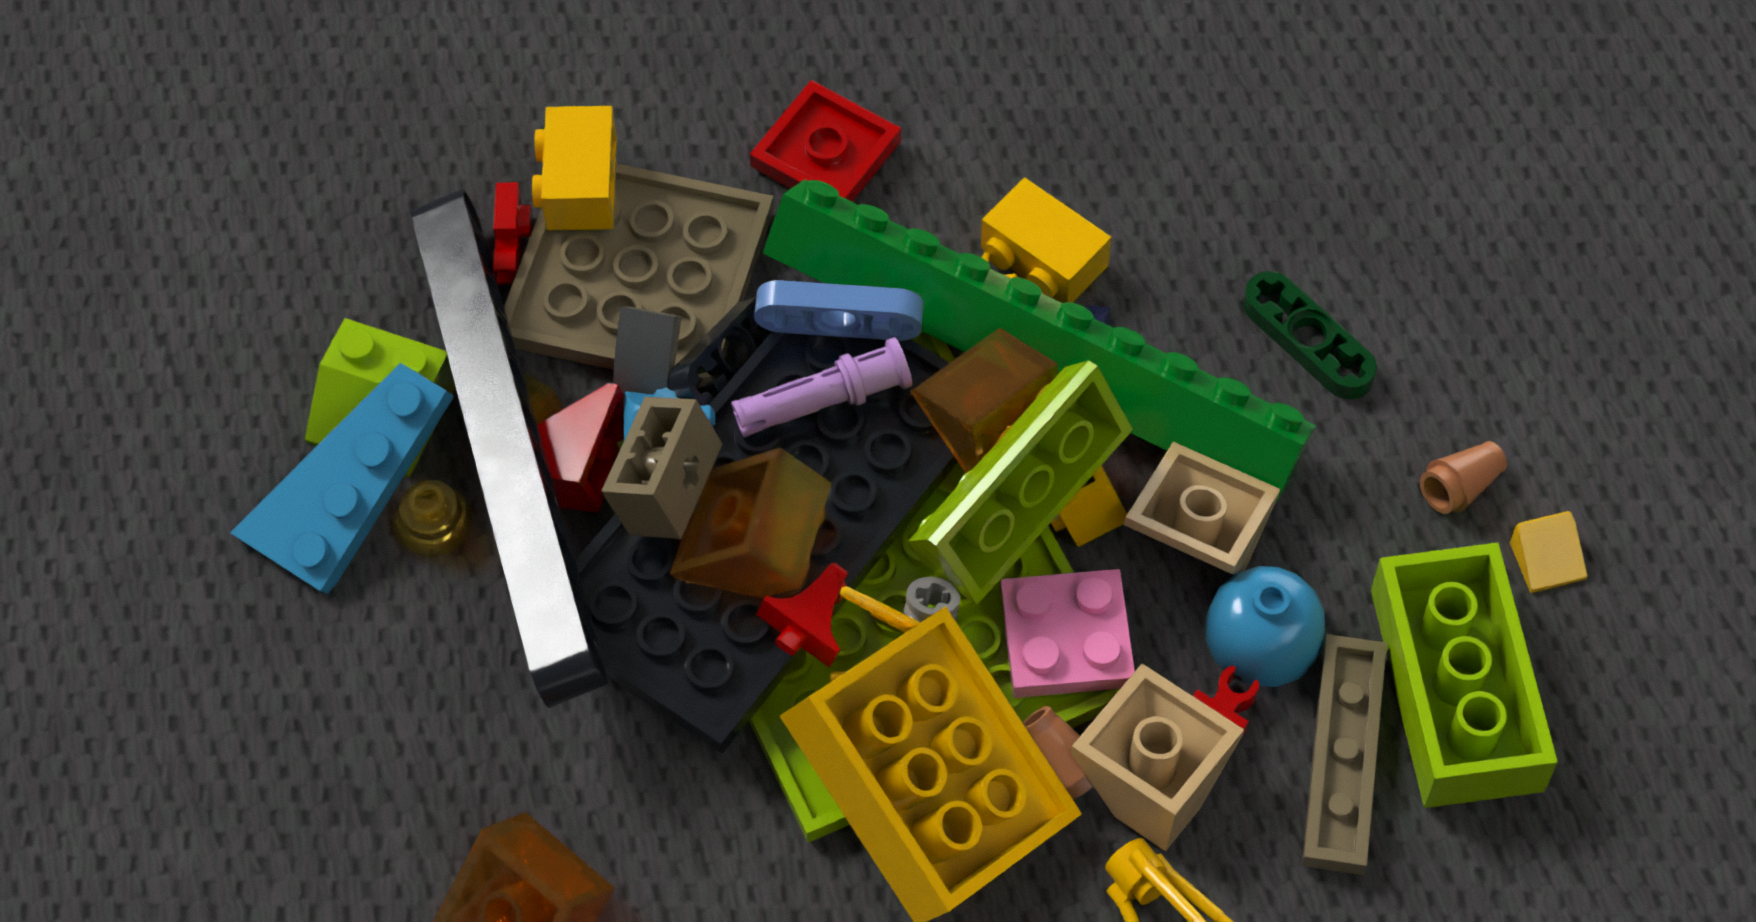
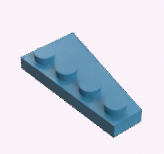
(341, 487)

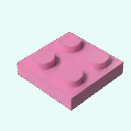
(1066, 633)

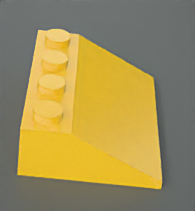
(931, 767)

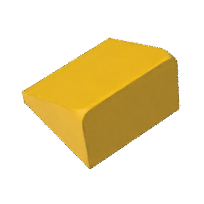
(1549, 551)

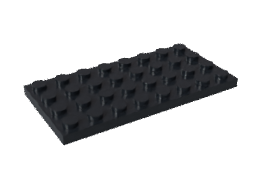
(703, 648)

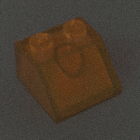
(754, 526)
(524, 876)

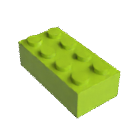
(1462, 675)

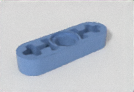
(839, 310)

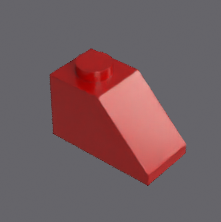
(583, 447)

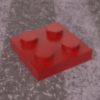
(826, 141)

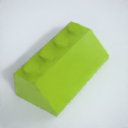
(1022, 481)

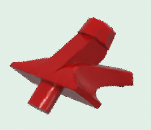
(807, 616)

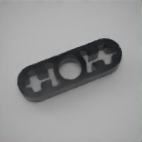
(708, 356)

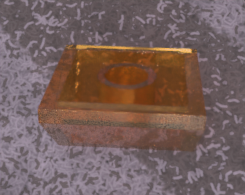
(983, 394)

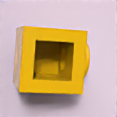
(1092, 510)

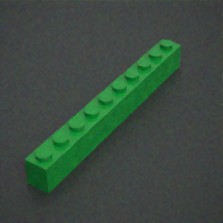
(967, 301)

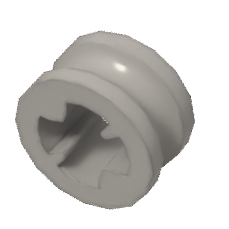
(934, 592)

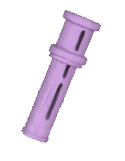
(847, 381)

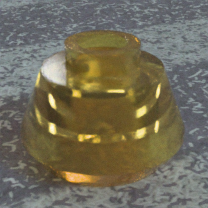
(432, 518)

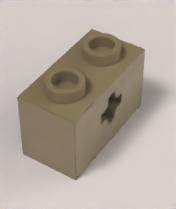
(662, 467)

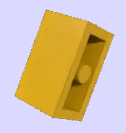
(577, 168)
(1045, 242)

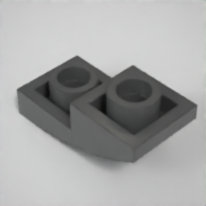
(645, 349)

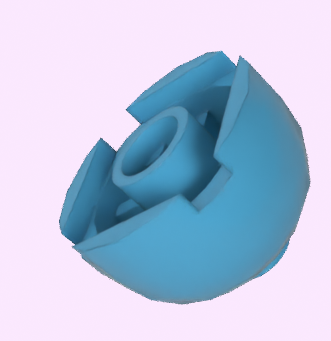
(1266, 626)

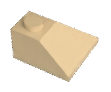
(1155, 755)

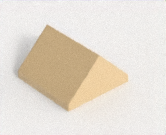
(1203, 508)

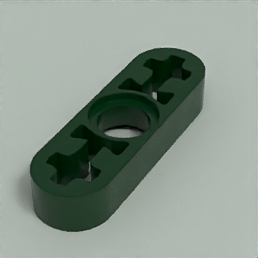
(1309, 313)

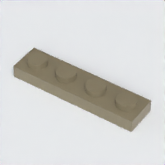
(1344, 755)

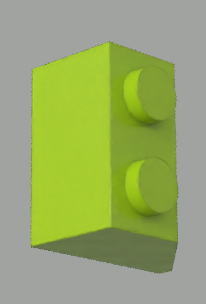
(357, 364)

